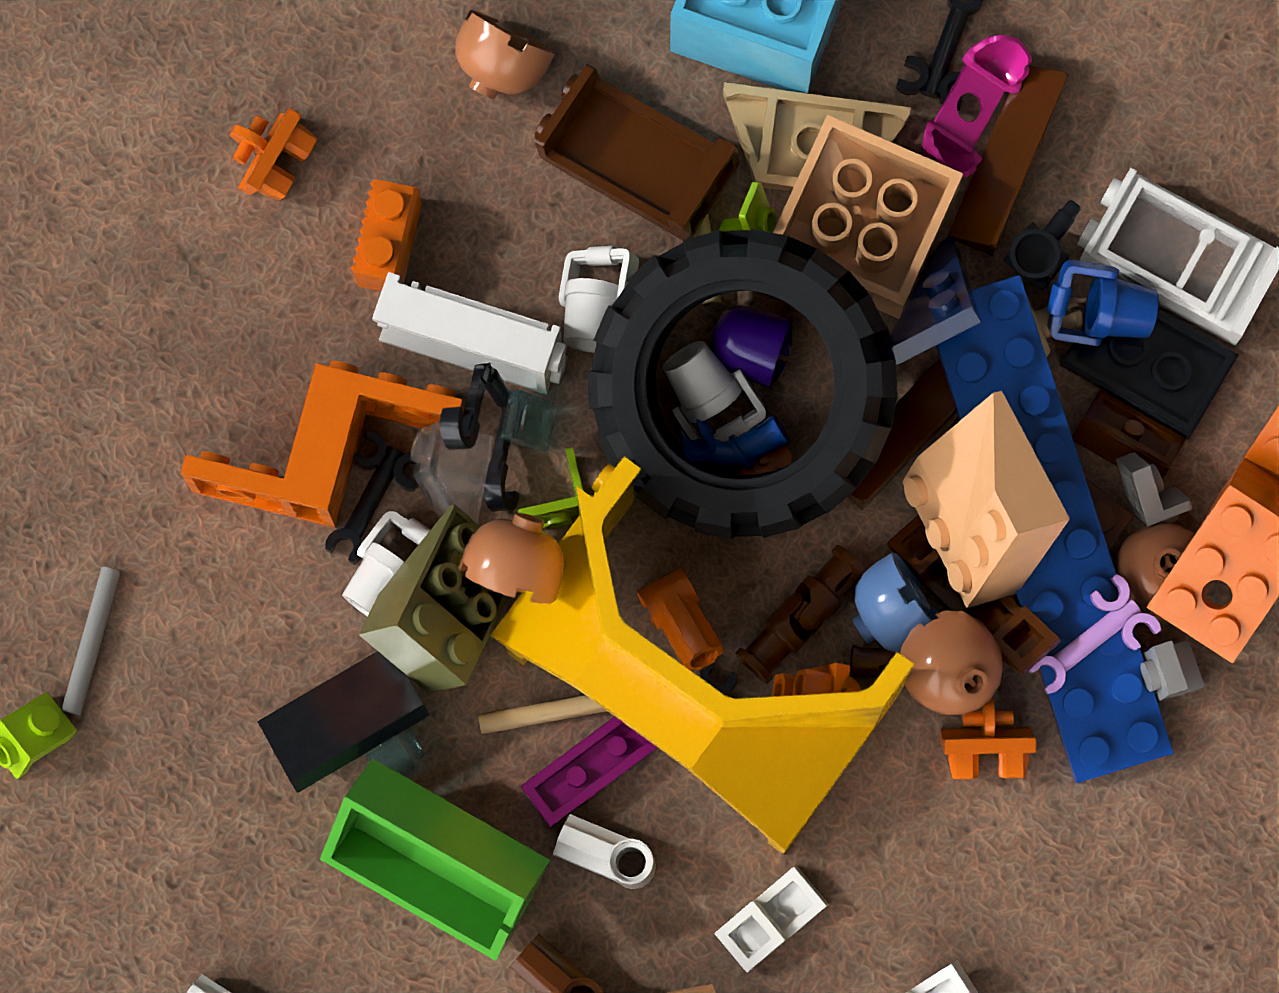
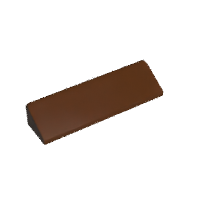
(1007, 160)
(915, 421)

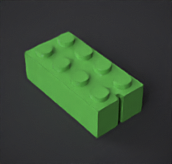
(434, 859)

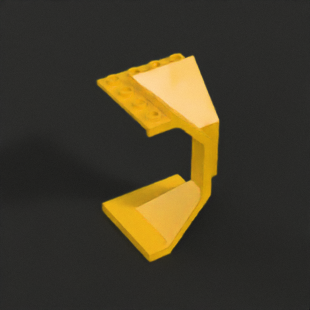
(758, 754)

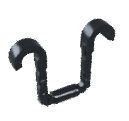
(461, 432)

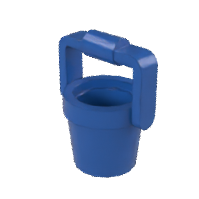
(1111, 305)

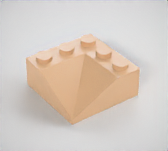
(870, 209)
(985, 503)

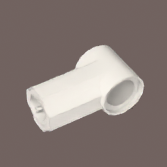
(601, 850)

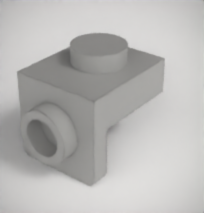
(1171, 670)

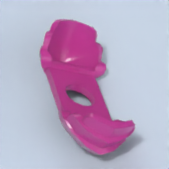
(989, 70)

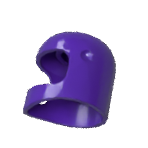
(752, 342)

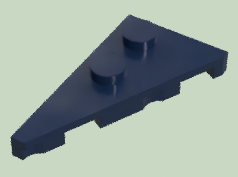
(938, 307)

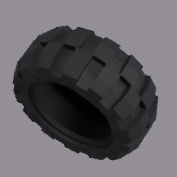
(626, 396)

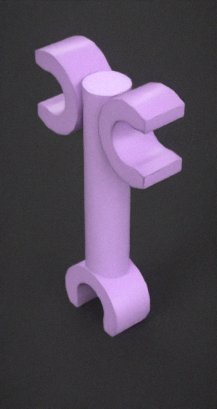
(1122, 615)

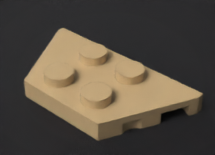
(782, 125)

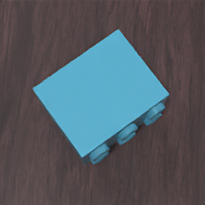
(756, 39)

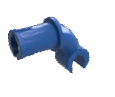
(736, 451)

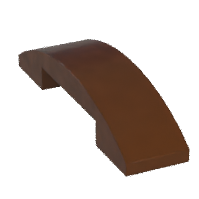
(1016, 629)

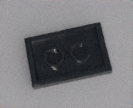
(1161, 376)
(342, 719)

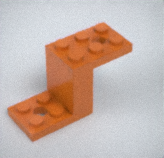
(322, 445)
(1234, 546)

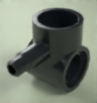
(1038, 251)

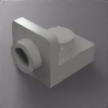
(1147, 492)

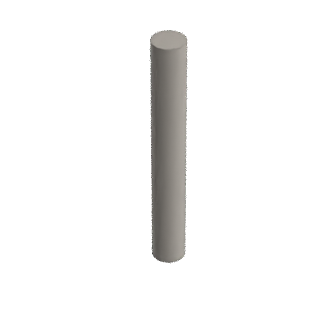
(91, 641)

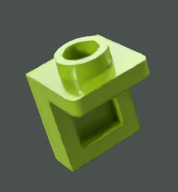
(32, 734)

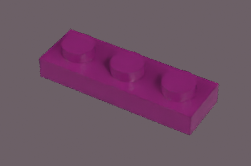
(586, 770)

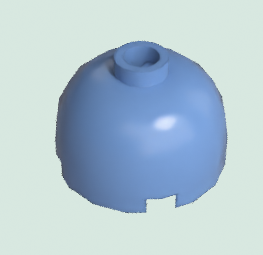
(890, 603)

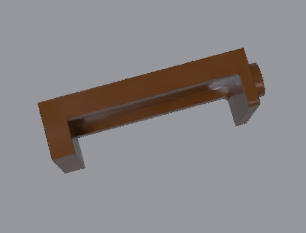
(635, 154)

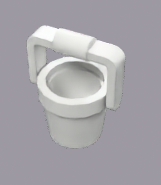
(588, 298)
(707, 389)
(378, 562)

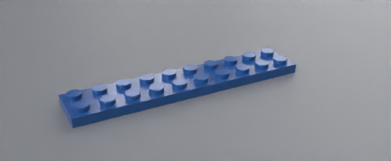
(1103, 707)

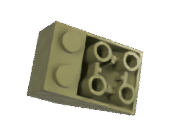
(432, 615)

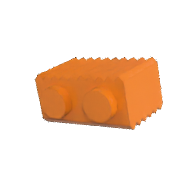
(386, 233)

